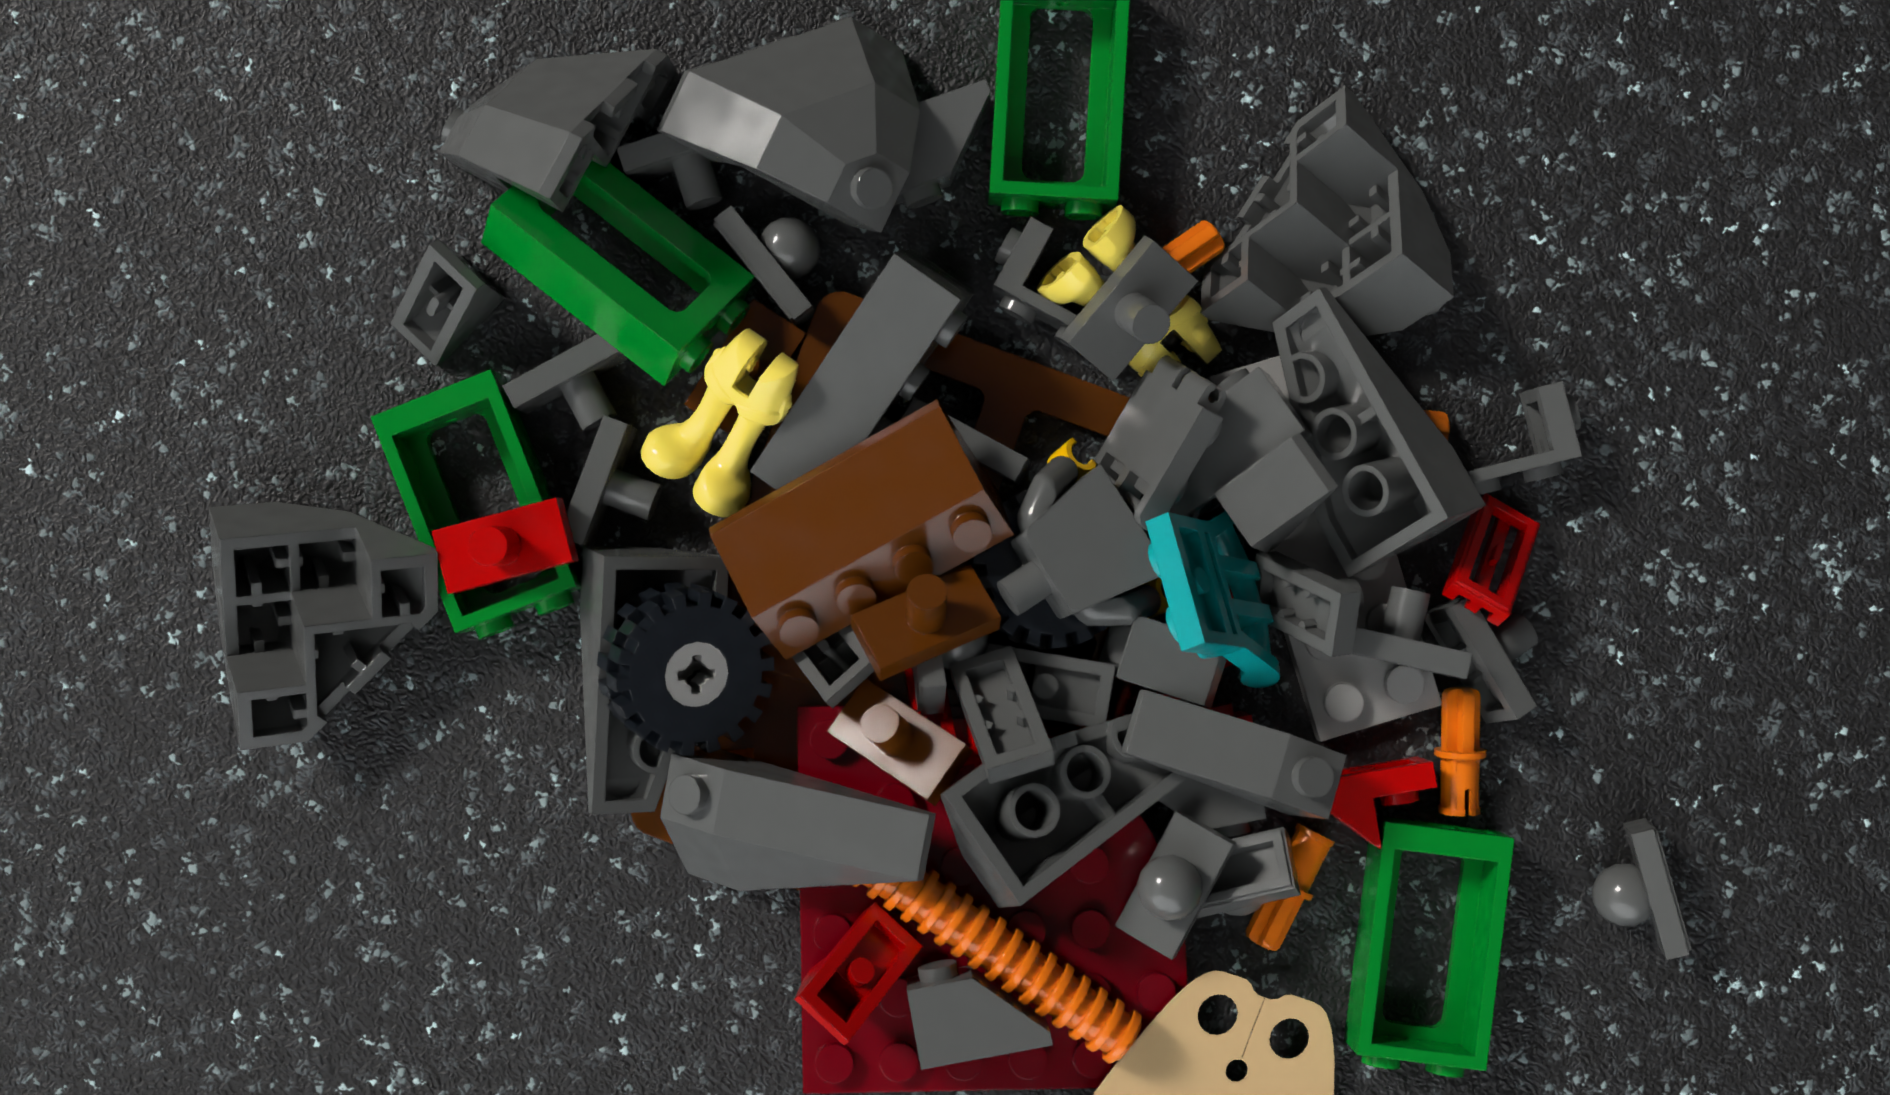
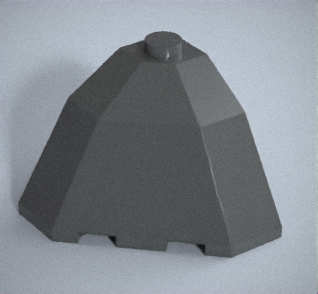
(811, 114)
(556, 119)
(1338, 220)
(310, 610)

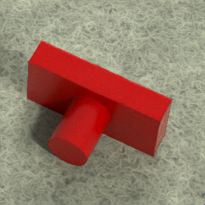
(505, 545)

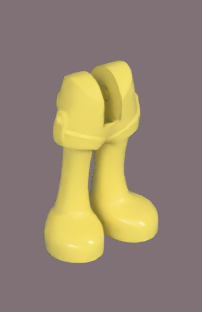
(1077, 282)
(681, 447)

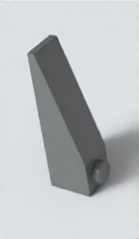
(1374, 439)
(621, 767)
(1045, 821)
(785, 829)

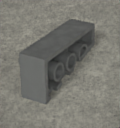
(869, 367)

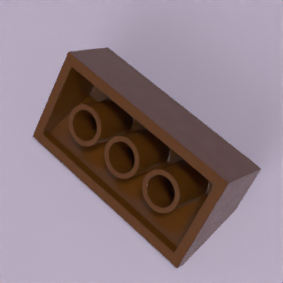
(860, 529)

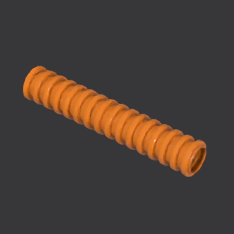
(1014, 962)

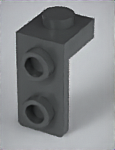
(1019, 257)
(1552, 426)

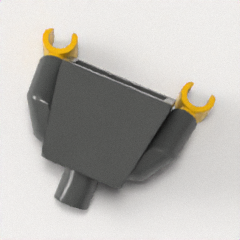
(1081, 548)

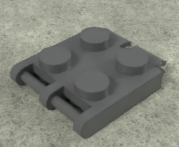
(1161, 437)

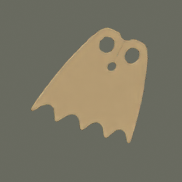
(1184, 1059)

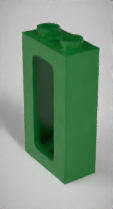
(1100, 183)
(602, 296)
(406, 442)
(1465, 1028)

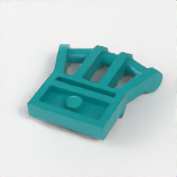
(1197, 569)

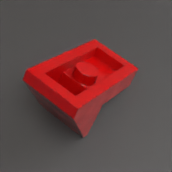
(1392, 781)
(857, 973)

